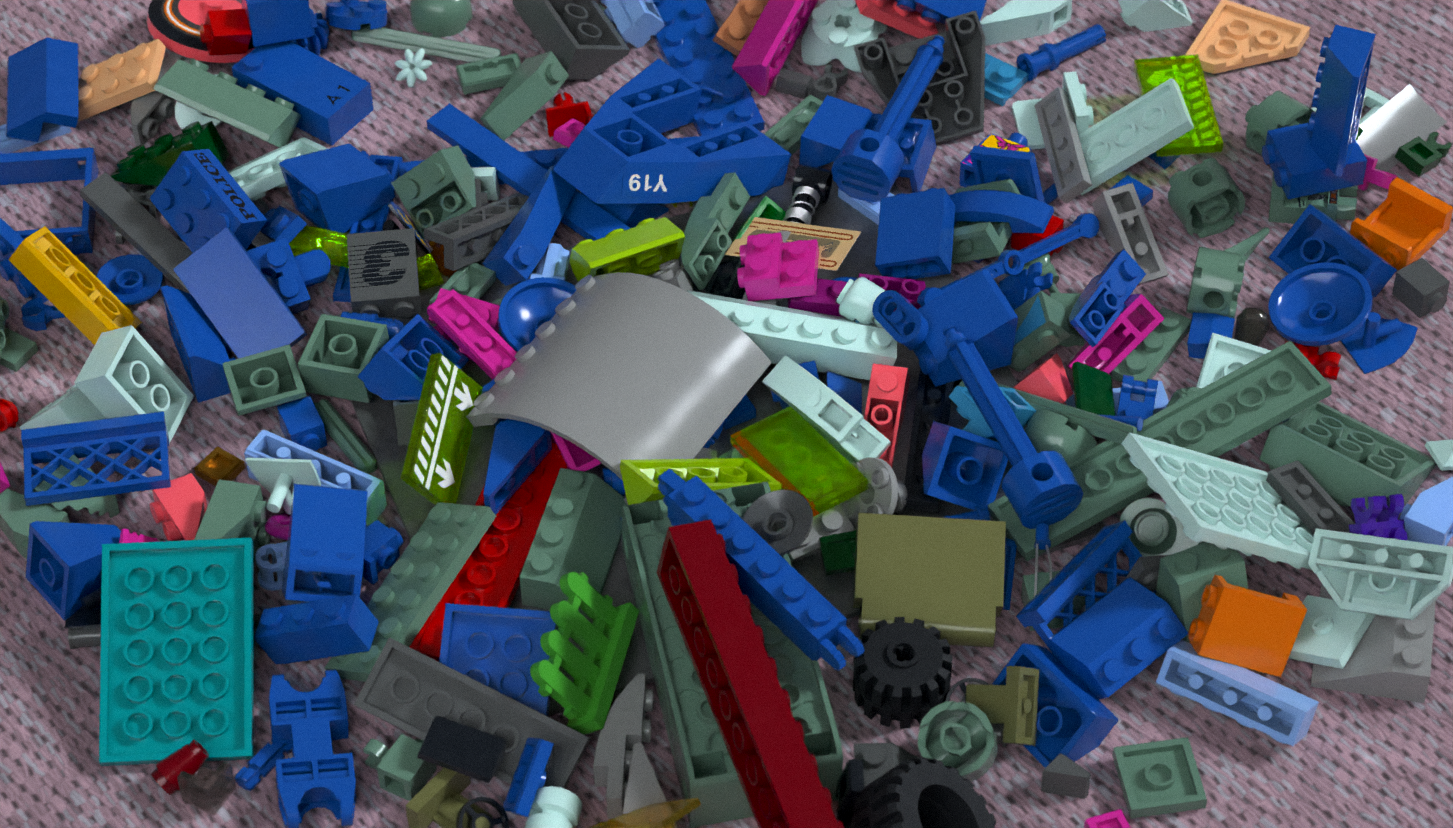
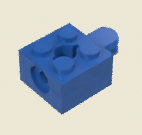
(291, 273)

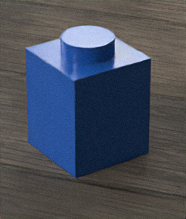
(302, 423)

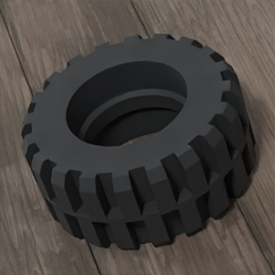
(921, 796)

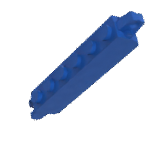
(764, 574)

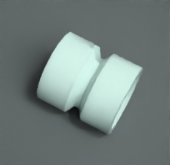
(554, 809)

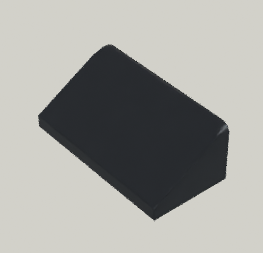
(725, 280)
(462, 749)

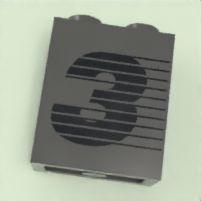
(384, 273)

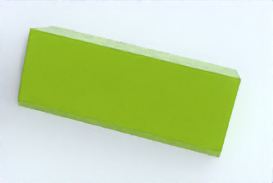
(642, 482)

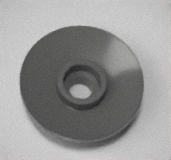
(781, 510)

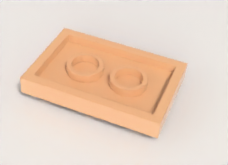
(119, 79)

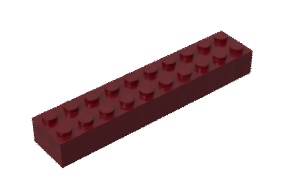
(741, 681)

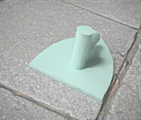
(279, 479)

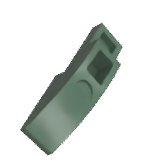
(709, 227)

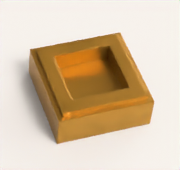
(219, 465)

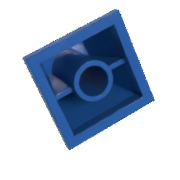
(67, 561)

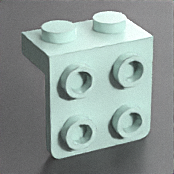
(1027, 120)

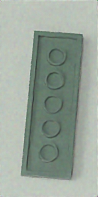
(418, 581)

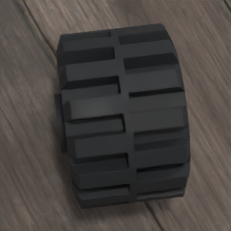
(905, 671)

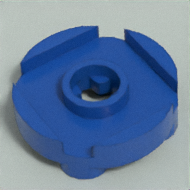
(353, 13)

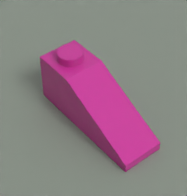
(1123, 336)

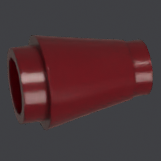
(186, 759)

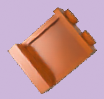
(1403, 224)
(1246, 627)

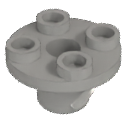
(884, 494)

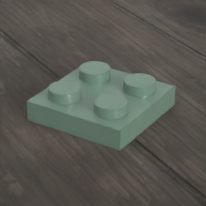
(1159, 777)

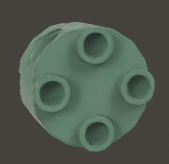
(1273, 113)
(1205, 198)
(1216, 282)
(959, 738)

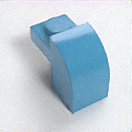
(977, 425)

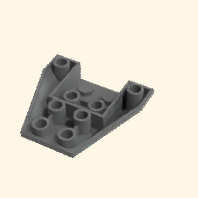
(958, 87)

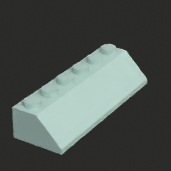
(809, 336)

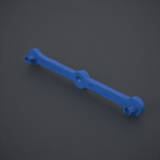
(1084, 226)

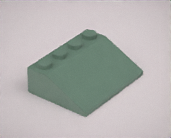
(1346, 456)

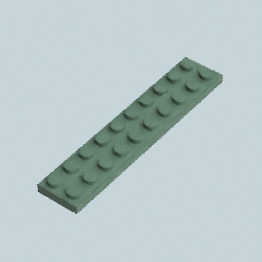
(1204, 422)

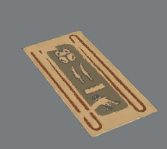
(832, 242)

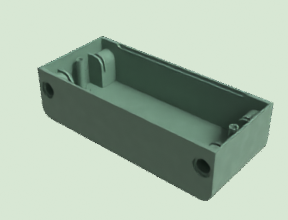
(692, 731)

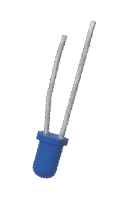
(1042, 542)

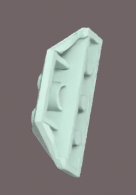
(1380, 573)

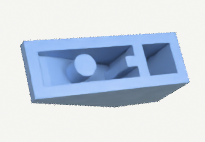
(1431, 515)

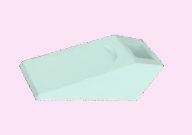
(1025, 19)

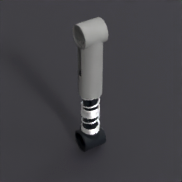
(809, 188)

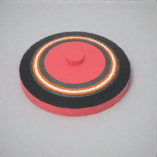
(179, 24)

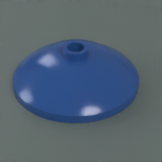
(1320, 304)
(529, 306)

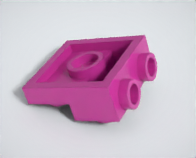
(777, 267)

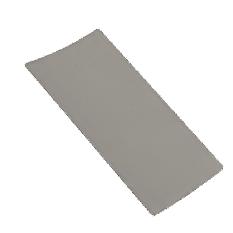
(1395, 125)

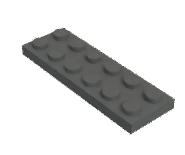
(414, 689)

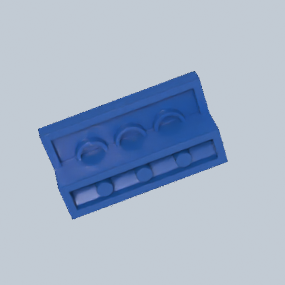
(42, 88)

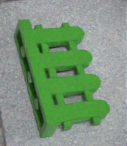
(599, 665)

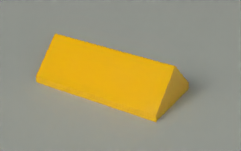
(70, 285)

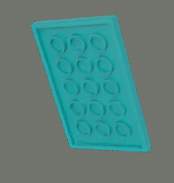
(176, 650)

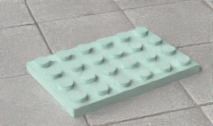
(1222, 501)

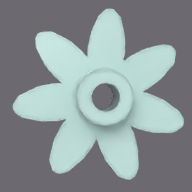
(412, 67)

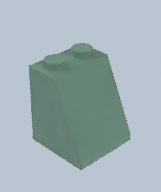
(1189, 571)

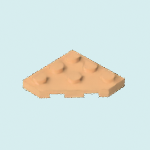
(1245, 37)

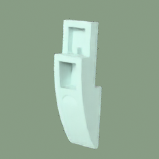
(825, 410)

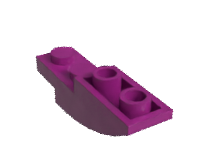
(829, 290)

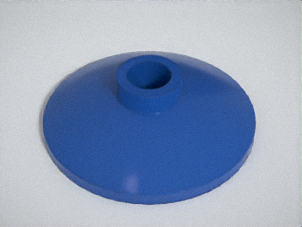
(131, 278)

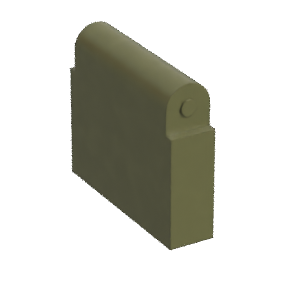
(932, 572)

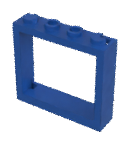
(52, 167)

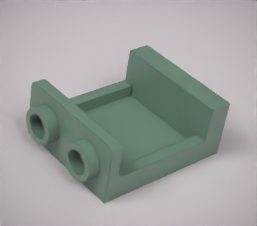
(981, 239)

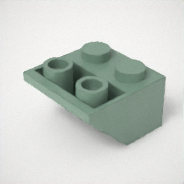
(437, 188)

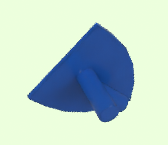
(1379, 342)

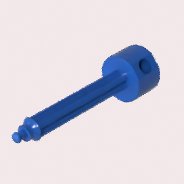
(872, 158)
(1038, 483)

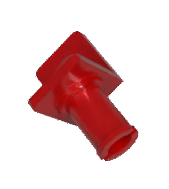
(566, 110)

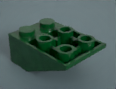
(152, 163)

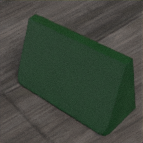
(1092, 390)

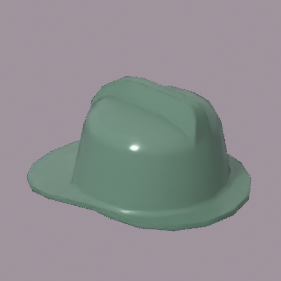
(1155, 528)

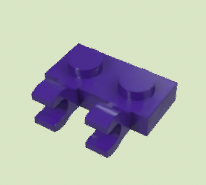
(1387, 517)

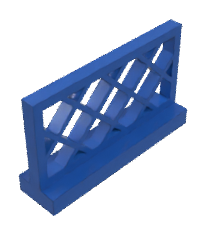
(94, 441)
(1079, 574)

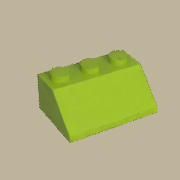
(630, 250)

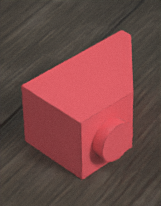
(1048, 381)

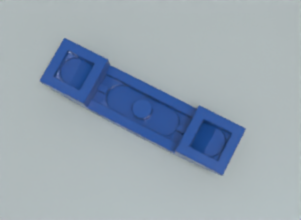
(1021, 211)

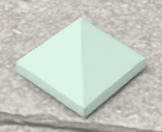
(1441, 453)

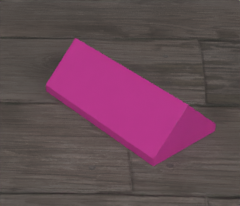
(772, 42)

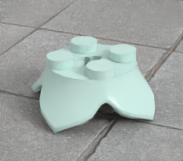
(835, 31)

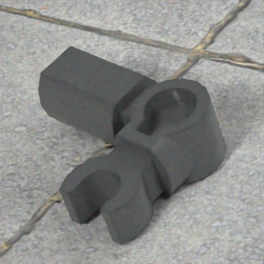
(803, 85)

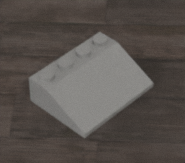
(1388, 660)

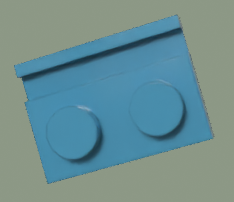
(1002, 80)

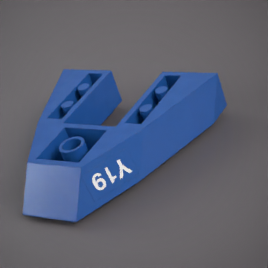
(629, 162)

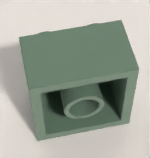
(337, 355)

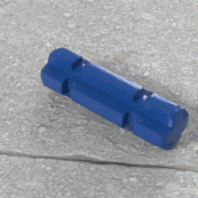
(261, 764)

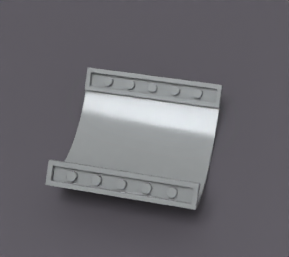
(628, 371)

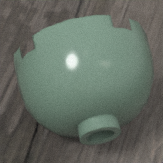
(440, 17)
(1050, 433)

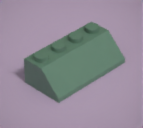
(229, 103)
(574, 535)

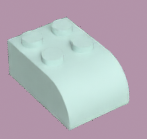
(131, 379)

